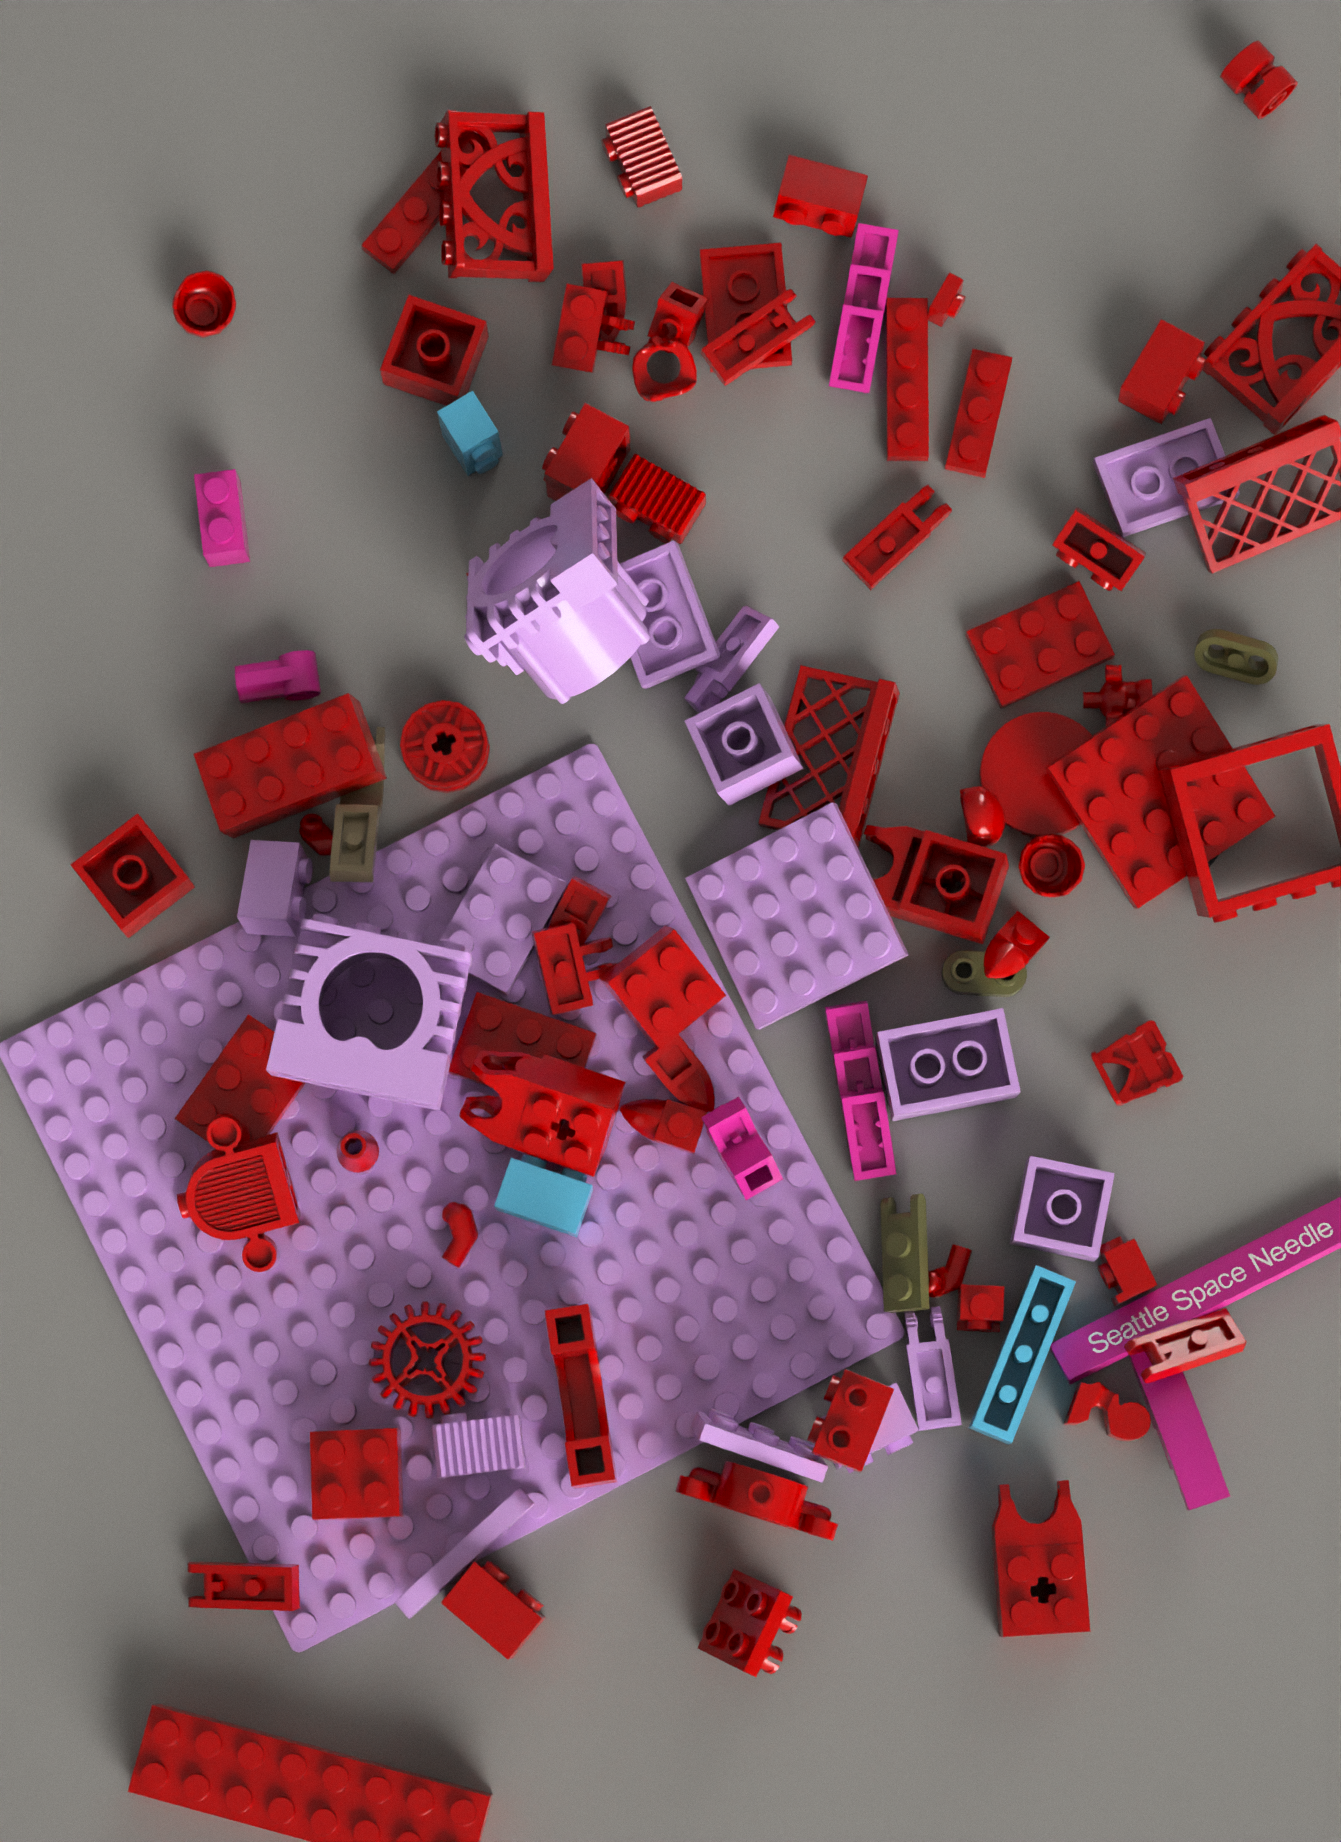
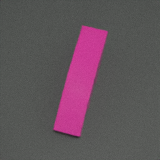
(863, 308)
(860, 1090)
(1182, 1436)

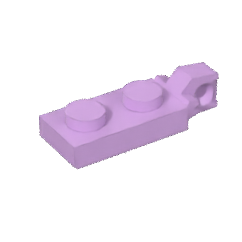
(738, 649)

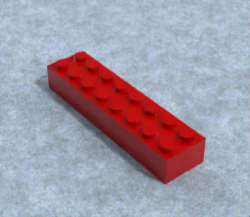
(297, 1785)

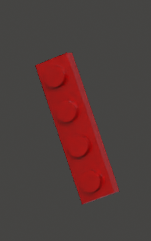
(413, 214)
(907, 379)

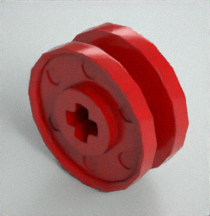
(468, 754)

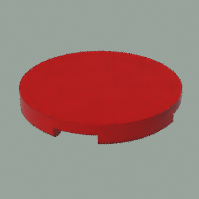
(1016, 772)

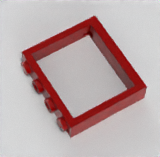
(1188, 834)

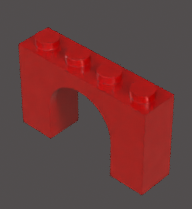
(581, 1396)

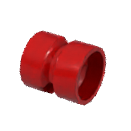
(1249, 69)

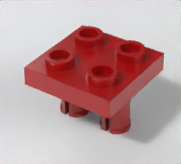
(748, 1623)

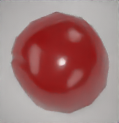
(204, 304)
(982, 816)
(1051, 865)

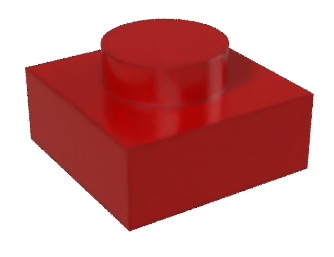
(947, 301)

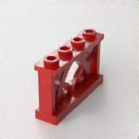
(528, 153)
(1287, 392)

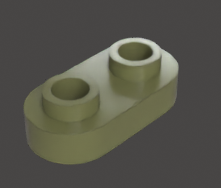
(1235, 658)
(978, 983)

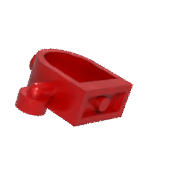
(241, 1191)
(760, 1497)

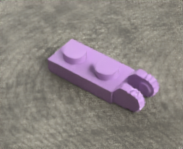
(932, 1375)

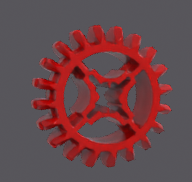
(450, 1388)

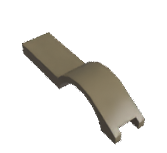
(357, 828)

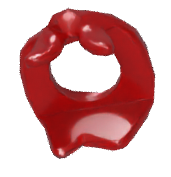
(655, 391)

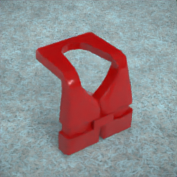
(1148, 1063)

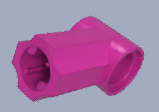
(290, 677)

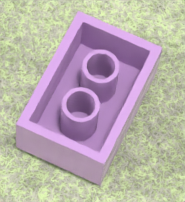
(947, 1064)

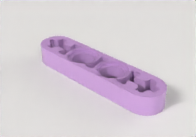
(464, 1553)

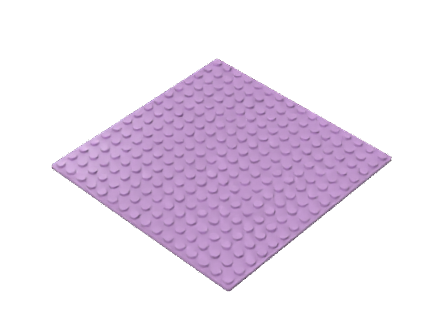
(683, 1277)

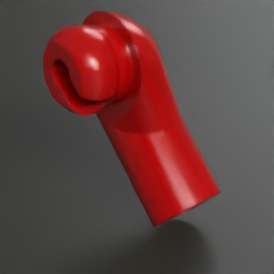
(316, 834)
(463, 1232)
(949, 1277)

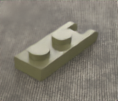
(904, 1256)

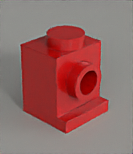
(678, 314)
(1124, 1269)
(980, 1308)

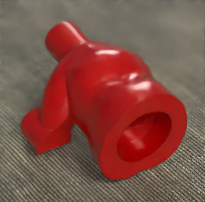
(1116, 695)

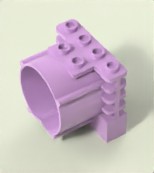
(558, 598)
(407, 1074)

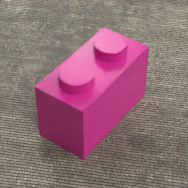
(222, 518)

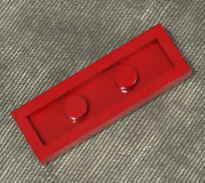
(978, 413)

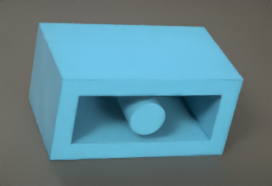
(470, 434)
(543, 1195)

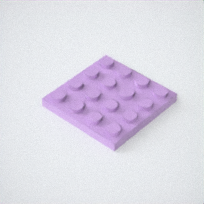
(796, 916)

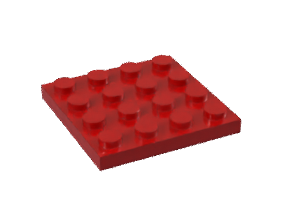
(1121, 800)

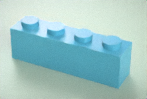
(1022, 1354)

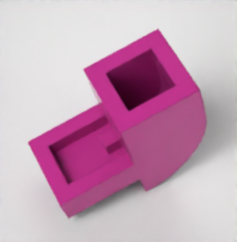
(741, 1148)

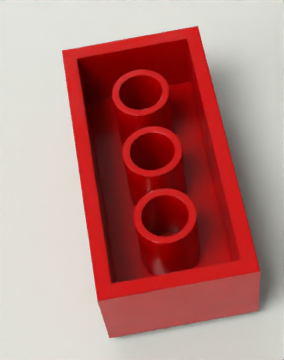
(290, 766)

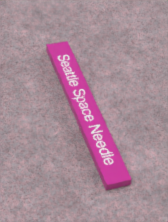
(1201, 1291)

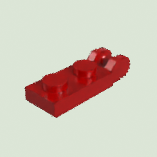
(894, 539)

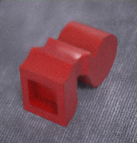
(1122, 1421)

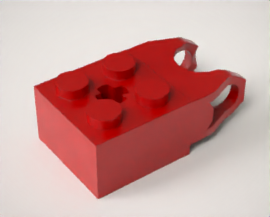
(923, 869)
(546, 1108)
(1034, 1551)

